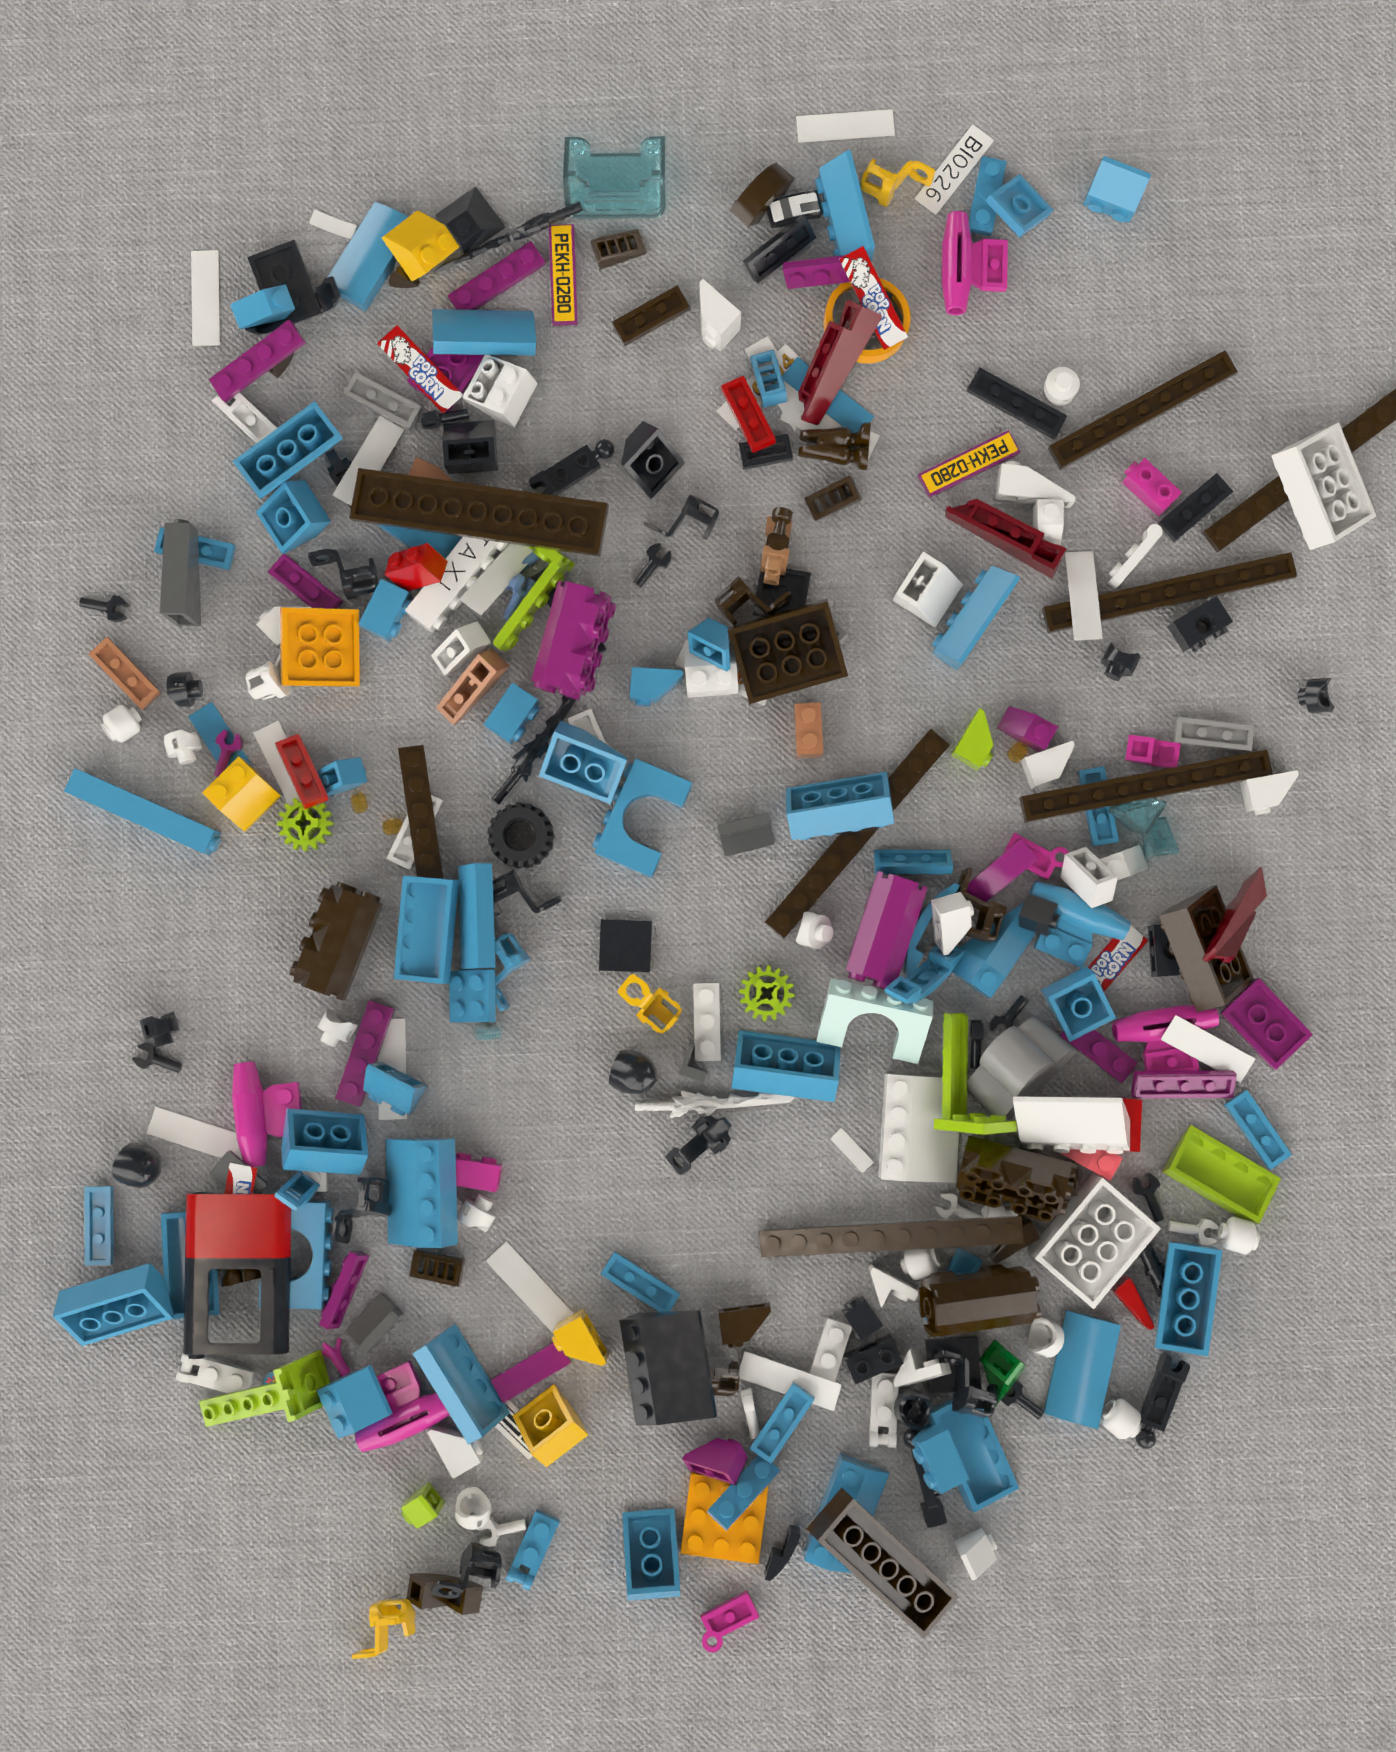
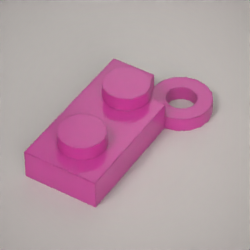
(1045, 864)
(727, 1618)

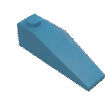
(988, 964)

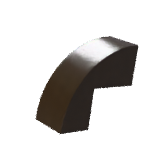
(760, 193)
(419, 1593)

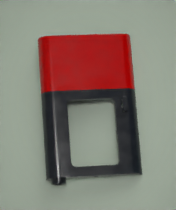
(237, 1234)

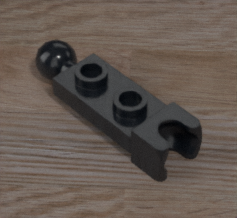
(572, 468)
(1161, 1399)
(931, 1507)

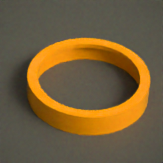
(880, 354)

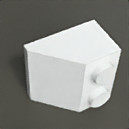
(718, 317)
(707, 679)

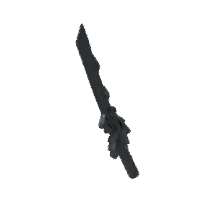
(526, 230)
(533, 750)

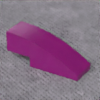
(1001, 871)

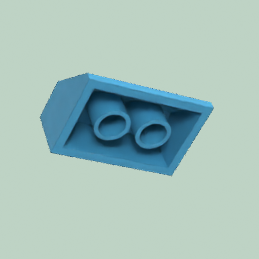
(324, 1142)

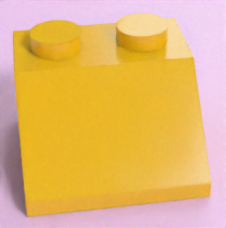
(420, 244)
(241, 794)
(580, 1339)
(549, 1426)

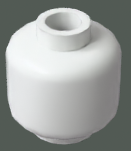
(121, 723)
(1239, 1235)
(920, 1263)
(1121, 1419)

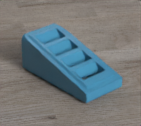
(773, 393)
(297, 1191)

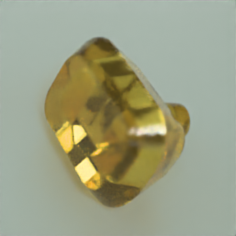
(1017, 752)
(359, 802)
(391, 826)

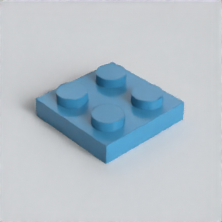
(1019, 205)
(472, 996)

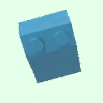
(583, 763)
(392, 1087)
(651, 1554)

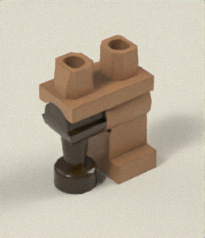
(776, 549)

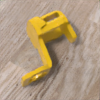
(891, 181)
(651, 1004)
(383, 1614)

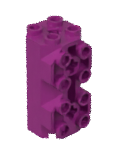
(572, 639)
(885, 930)

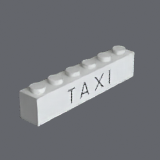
(463, 568)

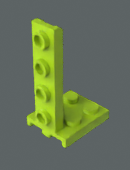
(536, 597)
(955, 1085)
(292, 1391)

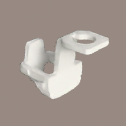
(271, 682)

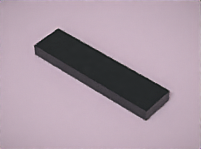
(1016, 403)

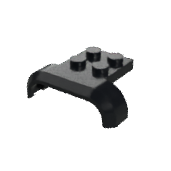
(286, 266)

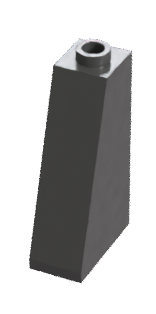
(180, 574)

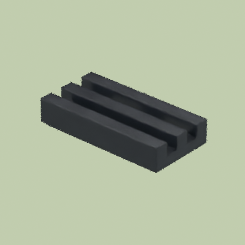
(766, 461)

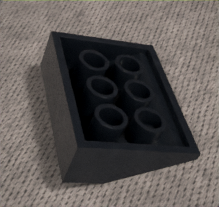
(668, 1367)

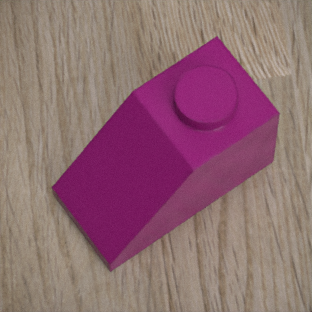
(1027, 728)
(717, 1460)

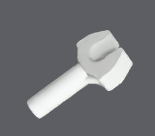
(955, 1208)
(1197, 1230)
(750, 1412)
(500, 1529)

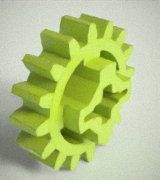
(305, 835)
(758, 984)

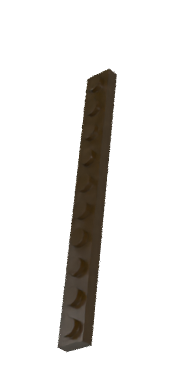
(1273, 494)
(1180, 590)
(1145, 786)
(850, 843)
(891, 1236)

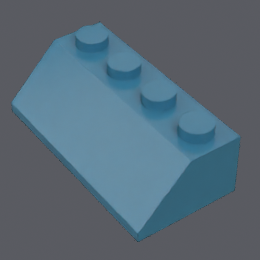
(844, 206)
(287, 449)
(975, 616)
(839, 806)
(786, 1066)
(1188, 1298)
(114, 1304)
(864, 1484)

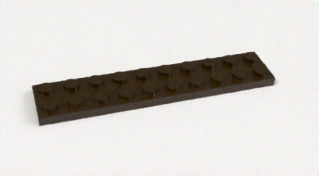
(479, 512)

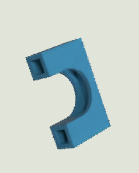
(641, 781)
(311, 1289)

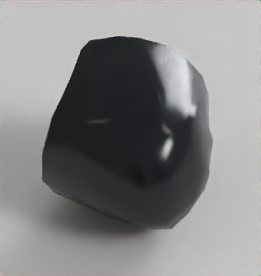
(632, 1072)
(137, 1165)

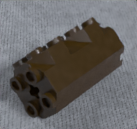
(337, 941)
(1028, 1180)
(978, 1300)

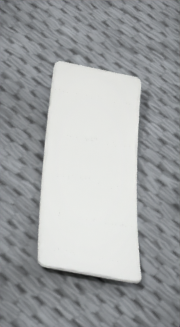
(332, 224)
(851, 1150)

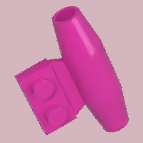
(968, 264)
(1150, 1027)
(259, 1111)
(409, 1410)

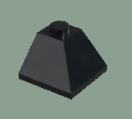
(470, 220)
(650, 458)

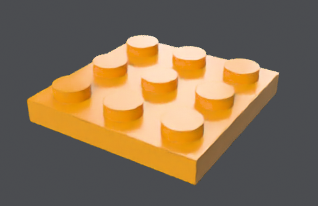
(319, 647)
(706, 1538)

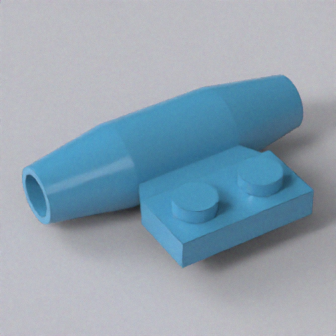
(1078, 921)

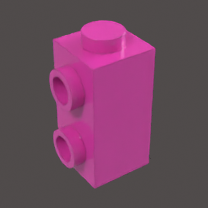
(1150, 486)
(476, 1173)

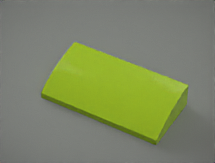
(1221, 1175)

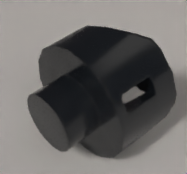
(1119, 663)
(185, 689)
(1316, 696)
(160, 1028)
(912, 1408)

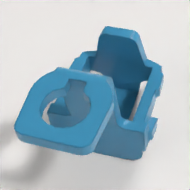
(510, 960)

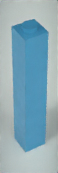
(143, 812)

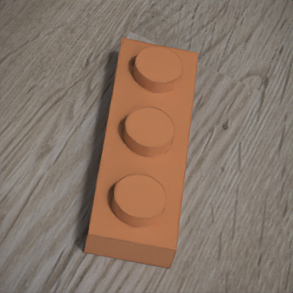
(124, 673)

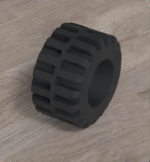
(505, 819)

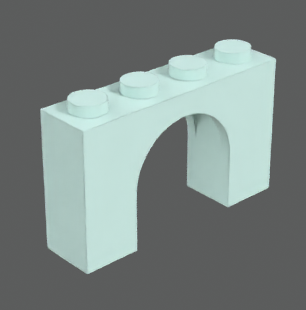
(849, 1000)

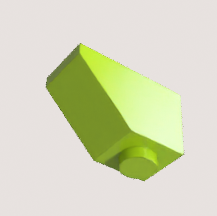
(975, 743)
(422, 1506)

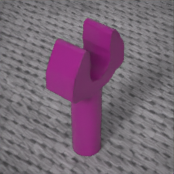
(226, 750)

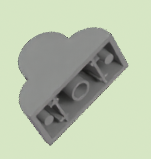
(1018, 1065)

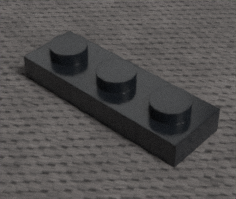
(779, 249)
(1195, 507)

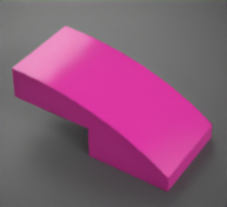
(1152, 752)

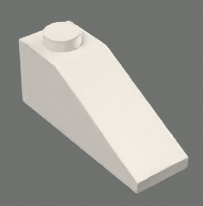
(1026, 486)

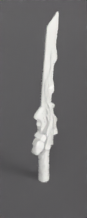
(708, 1104)

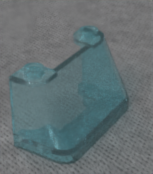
(615, 182)

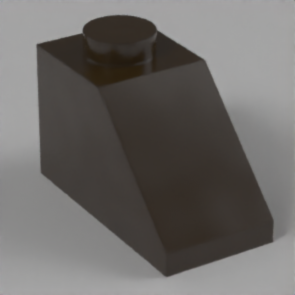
(741, 1323)

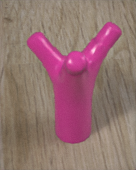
(336, 1356)

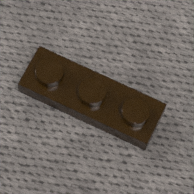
(651, 315)

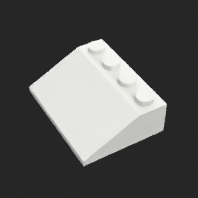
(1324, 486)
(1072, 1124)
(908, 1138)
(1094, 1240)

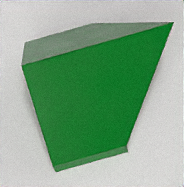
(1001, 1368)

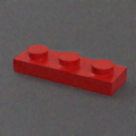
(748, 414)
(301, 771)

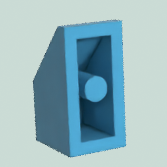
(263, 307)
(710, 643)
(652, 684)
(342, 775)

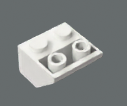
(500, 389)
(928, 589)

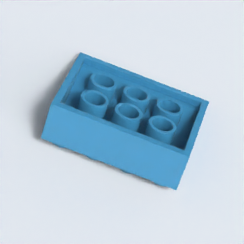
(422, 1192)

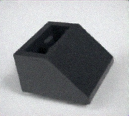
(470, 447)

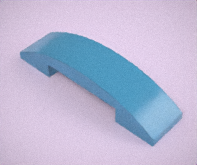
(913, 956)
(925, 977)

